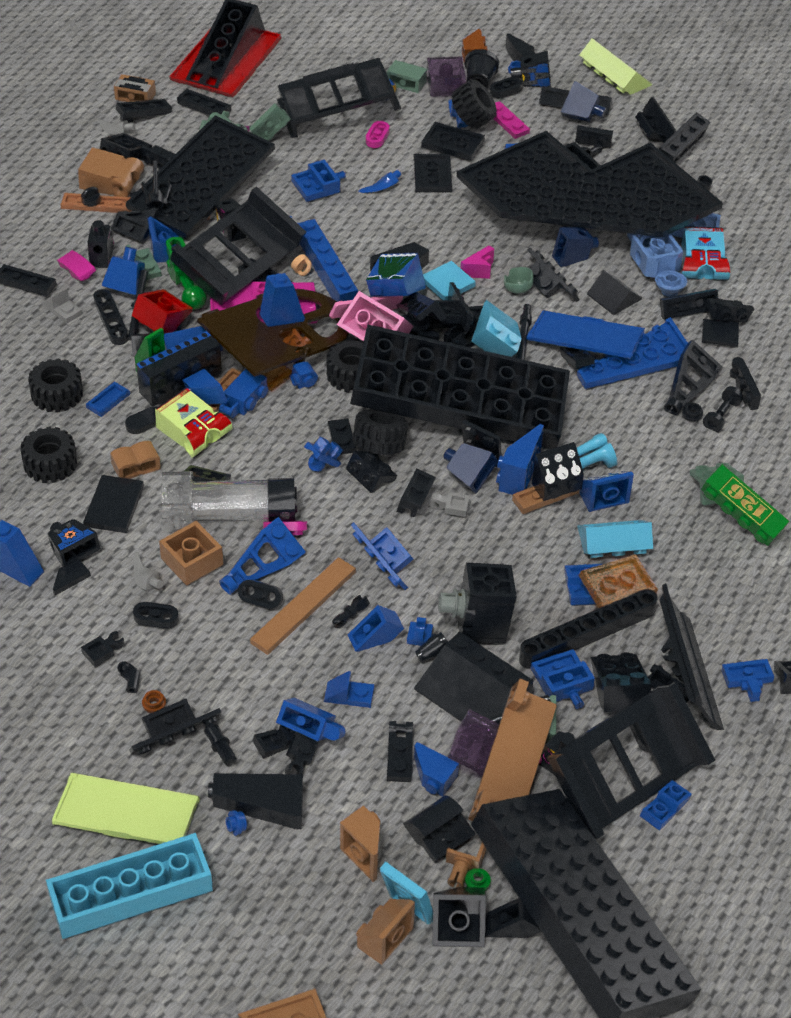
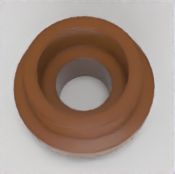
(151, 696)

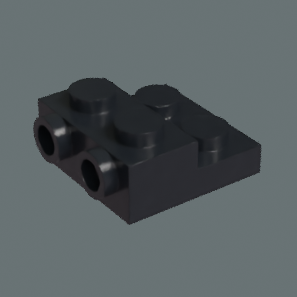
(123, 145)

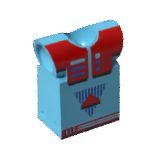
(704, 253)

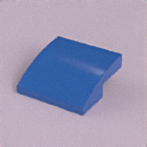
(577, 591)

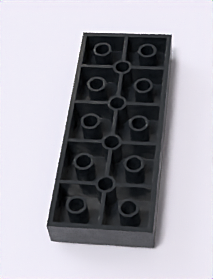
(459, 383)
(584, 907)

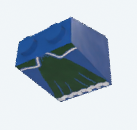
(396, 275)

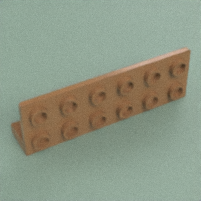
(515, 747)

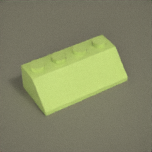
(614, 69)

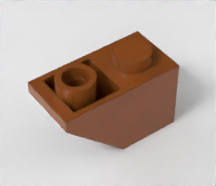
(473, 42)

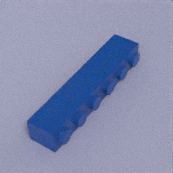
(327, 263)

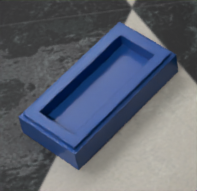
(107, 399)

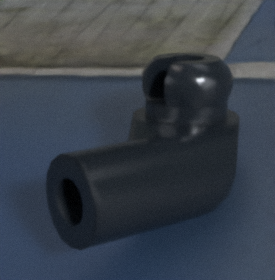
(130, 674)

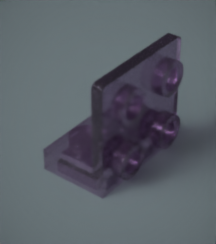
(473, 741)

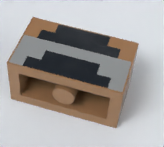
(134, 89)

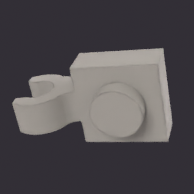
(453, 503)

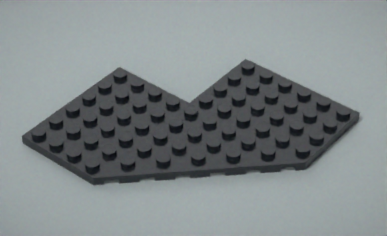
(551, 185)

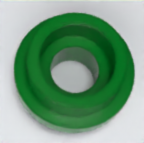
(477, 872)

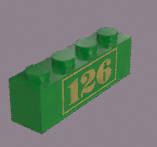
(744, 505)

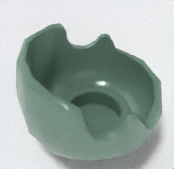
(519, 280)

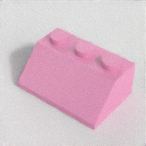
(366, 311)

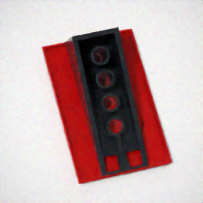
(217, 58)

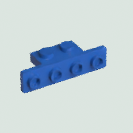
(388, 550)

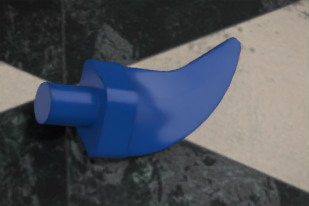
(385, 182)

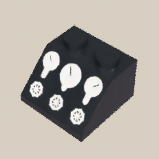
(557, 472)

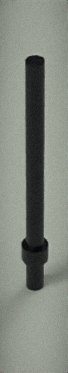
(525, 322)

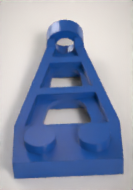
(280, 540)

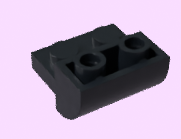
(440, 827)

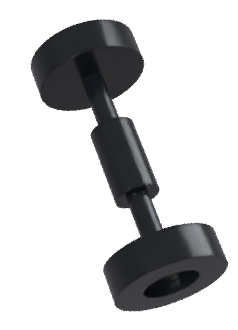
(713, 420)

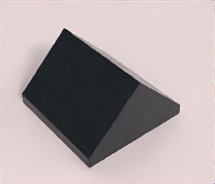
(612, 293)

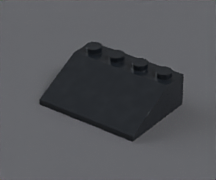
(469, 678)

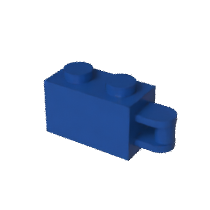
(244, 394)
(309, 720)

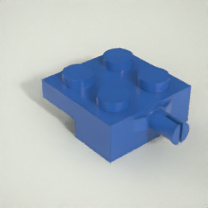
(317, 181)
(564, 676)

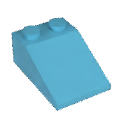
(496, 331)

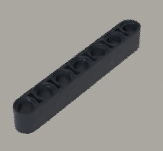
(589, 627)

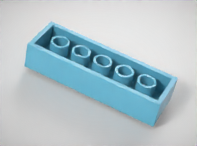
(129, 885)

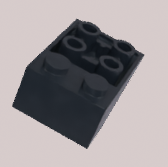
(619, 680)

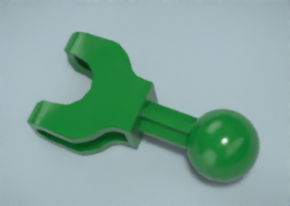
(192, 293)

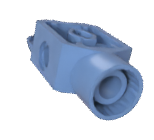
(660, 260)

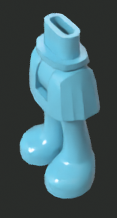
(602, 452)

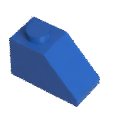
(205, 387)
(375, 629)
(434, 769)

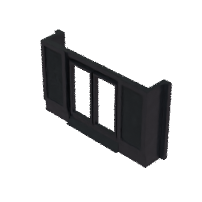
(300, 102)
(259, 220)
(670, 737)

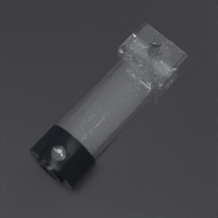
(224, 501)

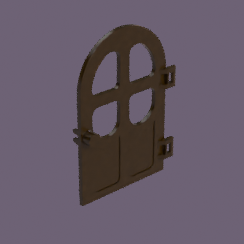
(258, 345)

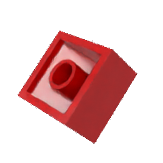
(160, 310)

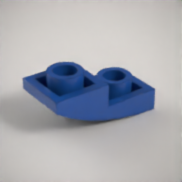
(666, 805)

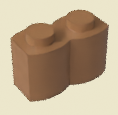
(135, 460)

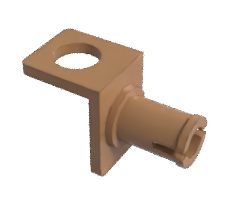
(463, 863)

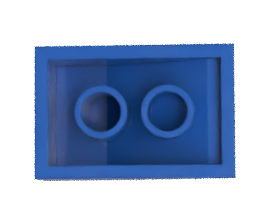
(518, 462)

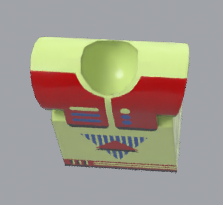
(191, 422)

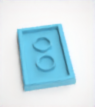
(403, 888)

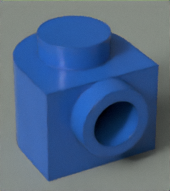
(303, 375)

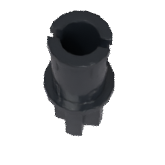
(220, 743)

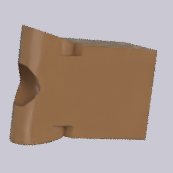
(109, 172)

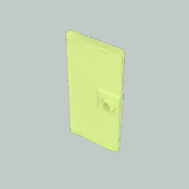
(124, 809)

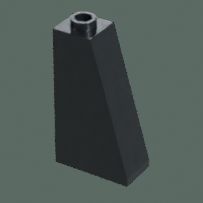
(260, 796)

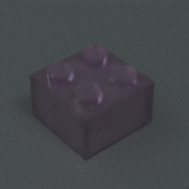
(445, 75)

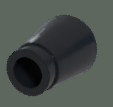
(431, 647)

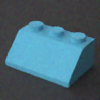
(616, 537)

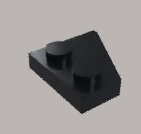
(134, 223)

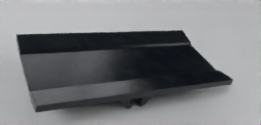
(688, 660)

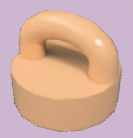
(300, 263)

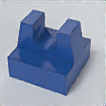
(419, 632)

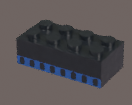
(163, 373)

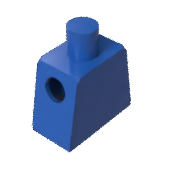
(124, 272)

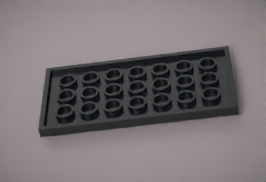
(204, 174)

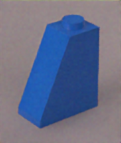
(280, 301)
(17, 556)

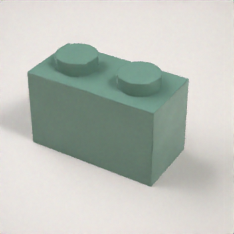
(407, 76)

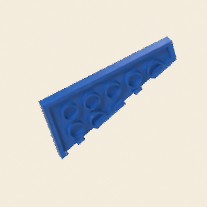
(655, 352)

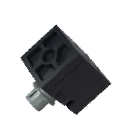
(483, 603)

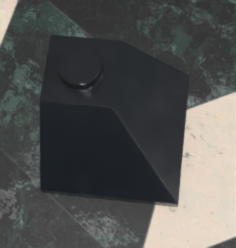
(459, 917)

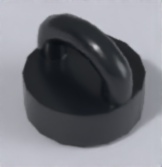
(90, 196)

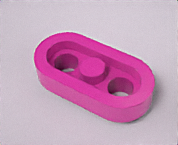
(377, 134)
(294, 527)

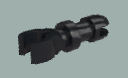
(350, 611)

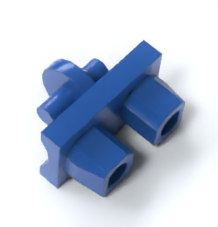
(324, 453)

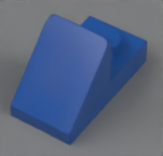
(343, 691)

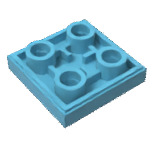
(440, 277)

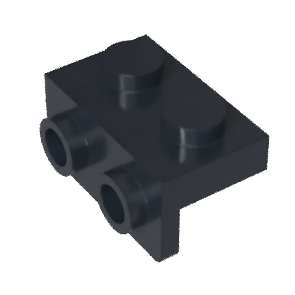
(369, 470)

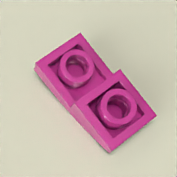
(76, 265)

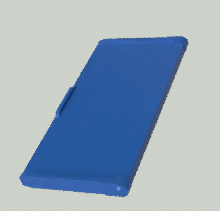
(586, 334)

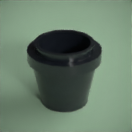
(481, 66)

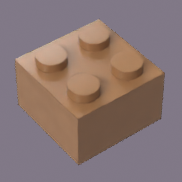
(191, 552)

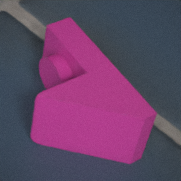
(479, 264)

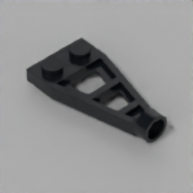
(703, 364)

